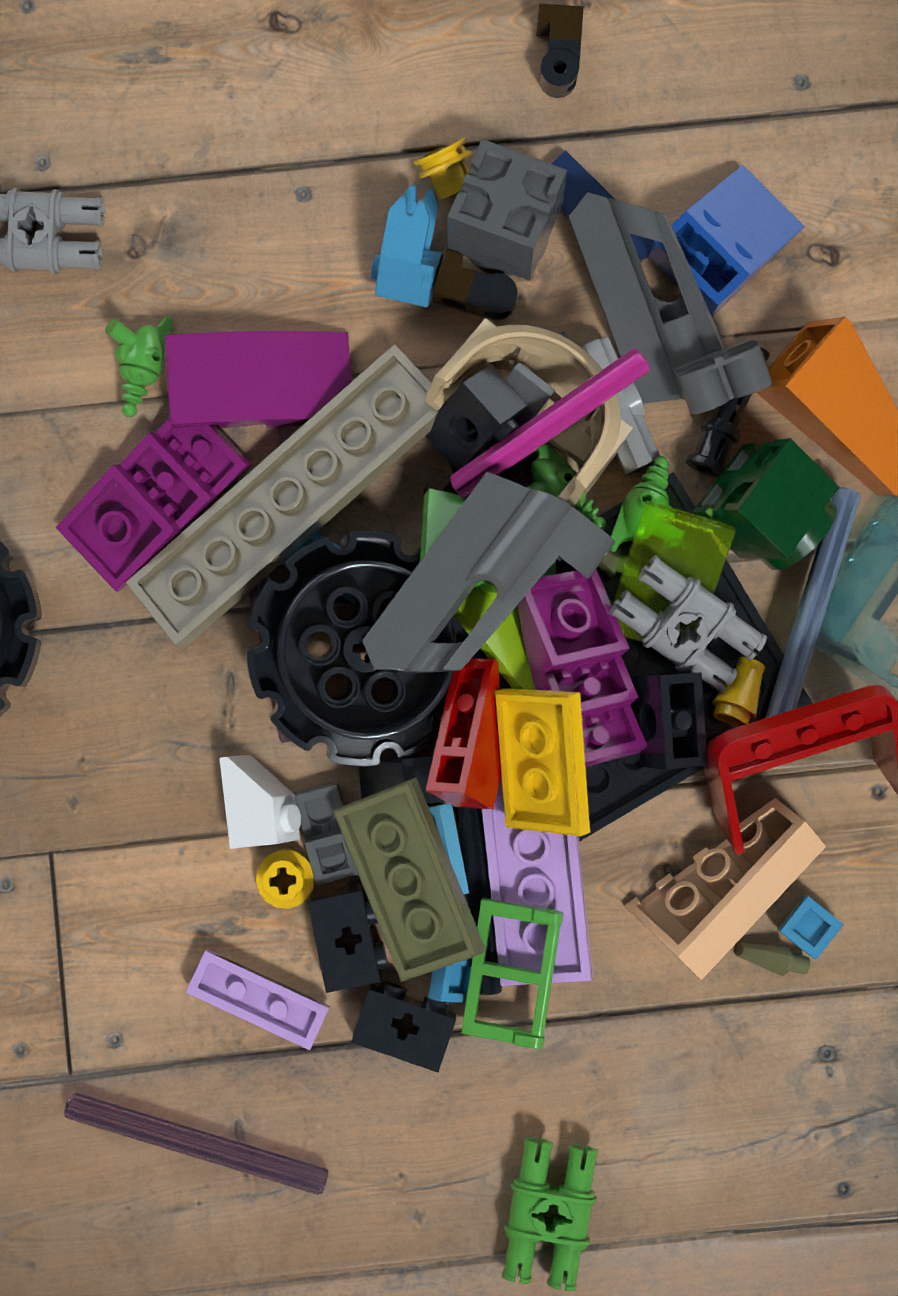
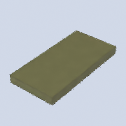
(409, 880)

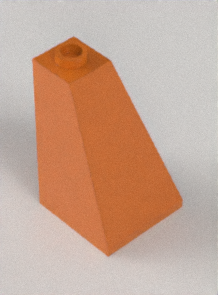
(838, 401)

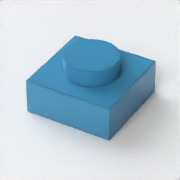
(810, 927)
(451, 982)

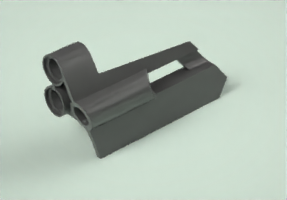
(675, 336)
(496, 537)

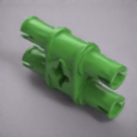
(566, 1230)

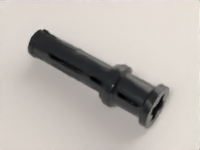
(719, 435)

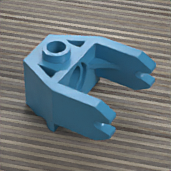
(407, 263)

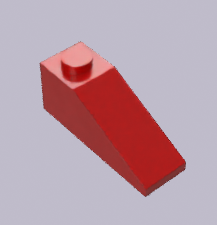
(467, 747)

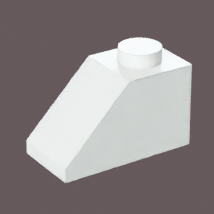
(257, 804)

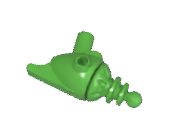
(139, 358)
(553, 474)
(651, 489)

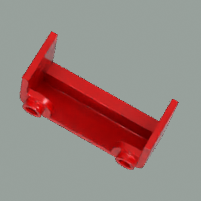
(797, 735)

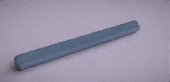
(813, 605)

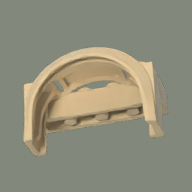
(563, 366)

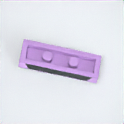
(258, 999)

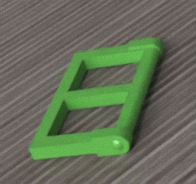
(517, 1036)

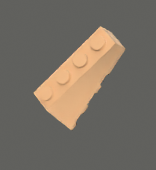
(725, 893)

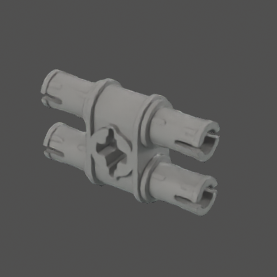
(47, 247)
(688, 603)

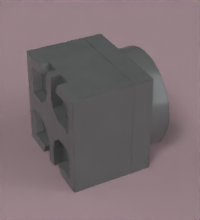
(505, 210)

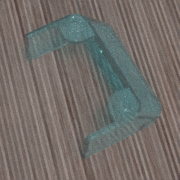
(860, 598)

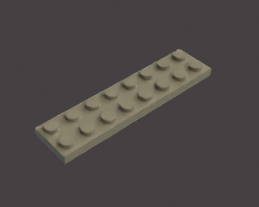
(286, 498)

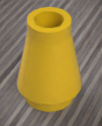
(740, 700)

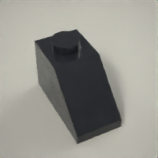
(394, 772)

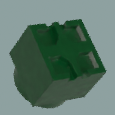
(773, 501)

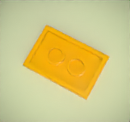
(542, 761)

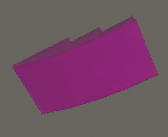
(254, 376)
(151, 498)
(579, 649)

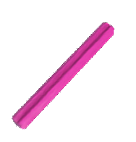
(552, 421)

